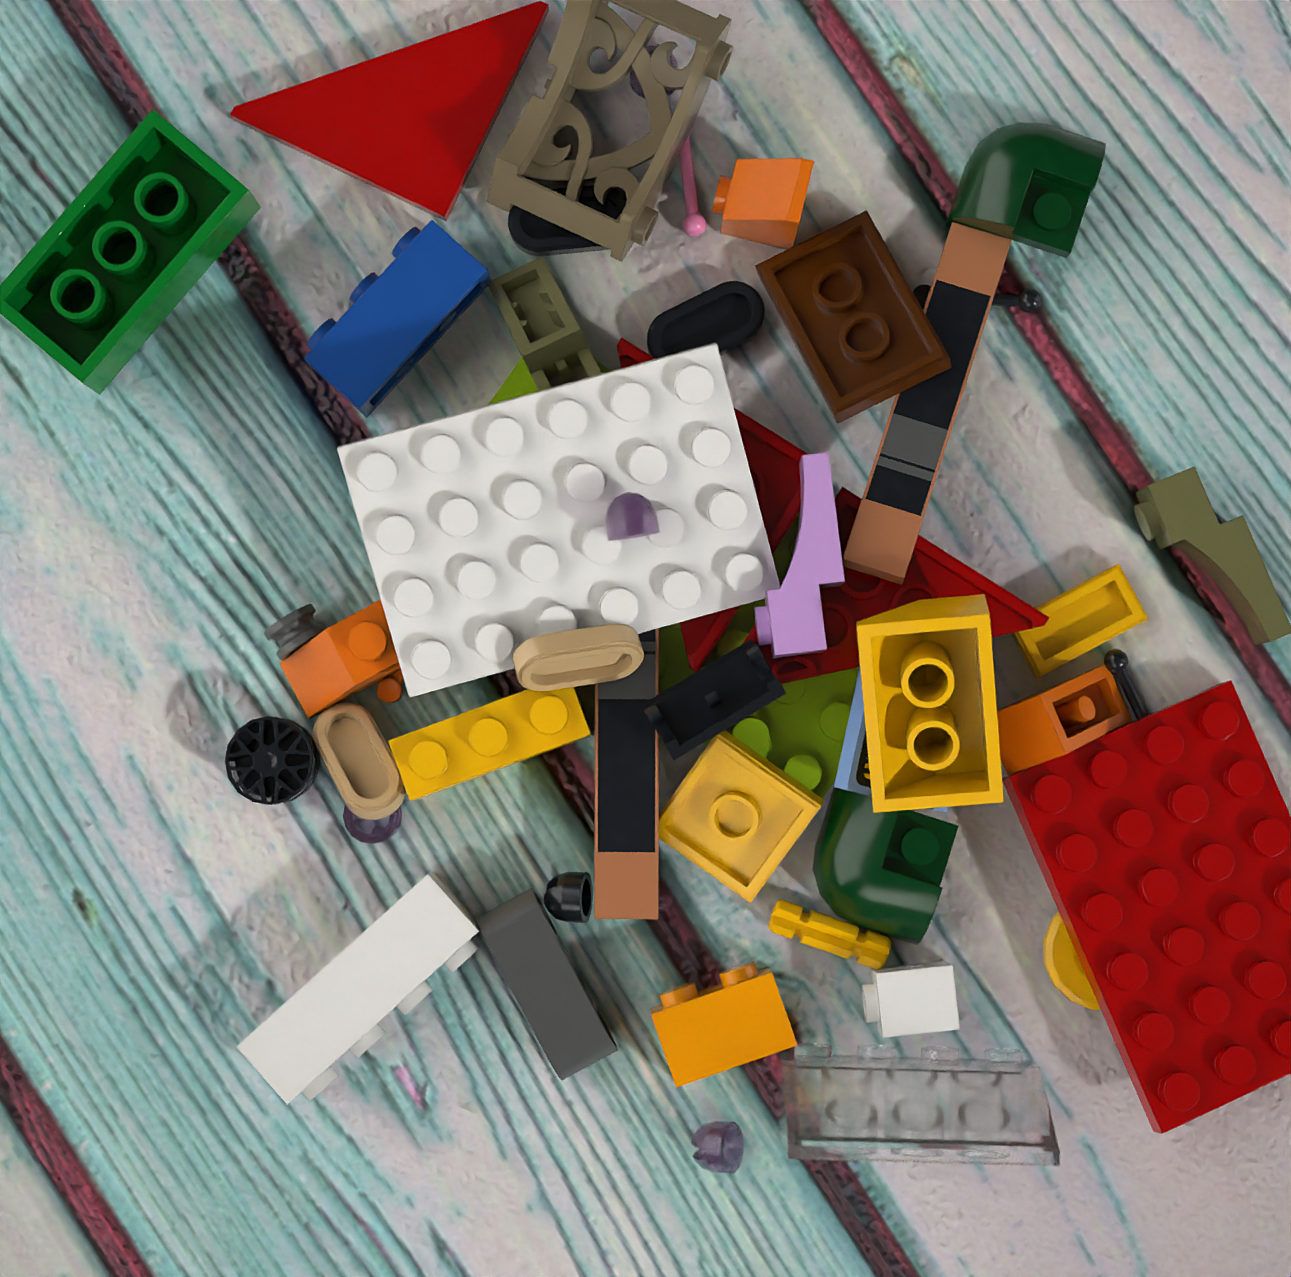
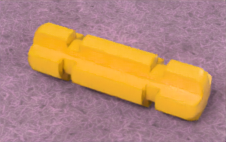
(829, 934)

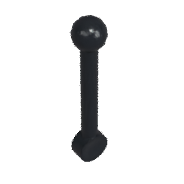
(1027, 300)
(1116, 662)

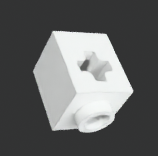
(912, 999)

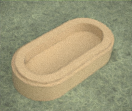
(578, 657)
(359, 761)

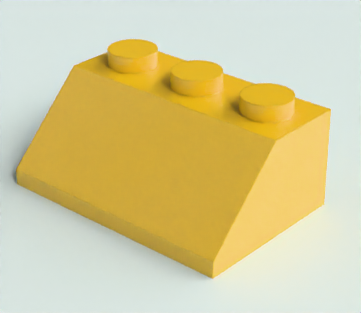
(930, 705)

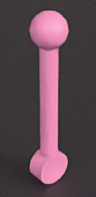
(693, 223)

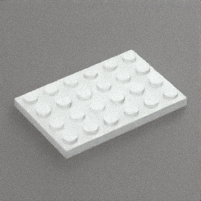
(499, 512)

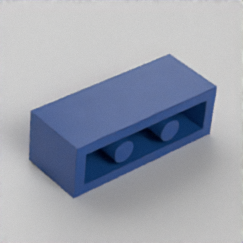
(396, 316)

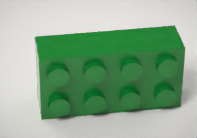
(125, 252)

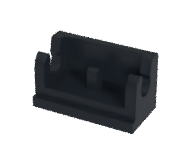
(713, 699)

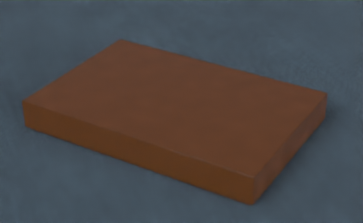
(853, 317)

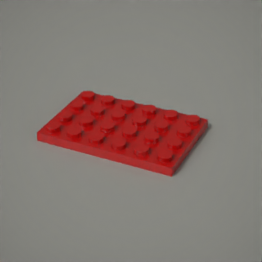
(1175, 896)

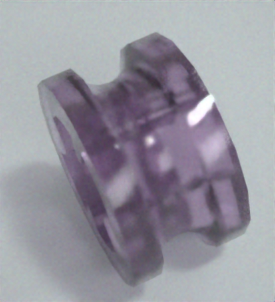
(379, 832)

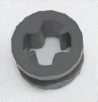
(294, 630)

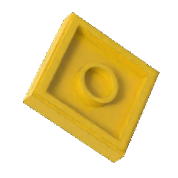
(736, 815)

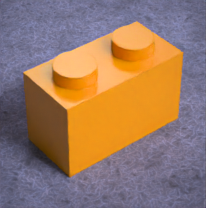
(722, 1024)

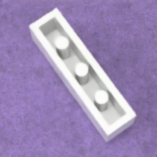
(359, 988)

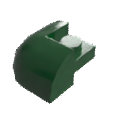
(1029, 185)
(881, 865)

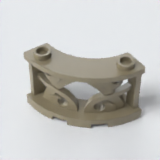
(531, 146)

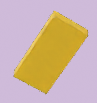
(1081, 621)

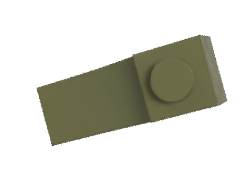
(543, 326)
(1181, 516)

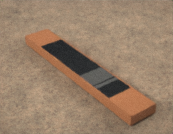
(925, 413)
(627, 793)

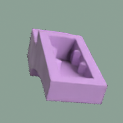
(793, 613)

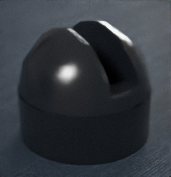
(570, 897)

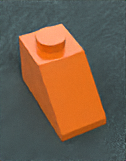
(764, 200)
(342, 660)
(1060, 719)

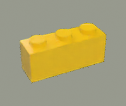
(488, 739)

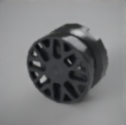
(272, 760)

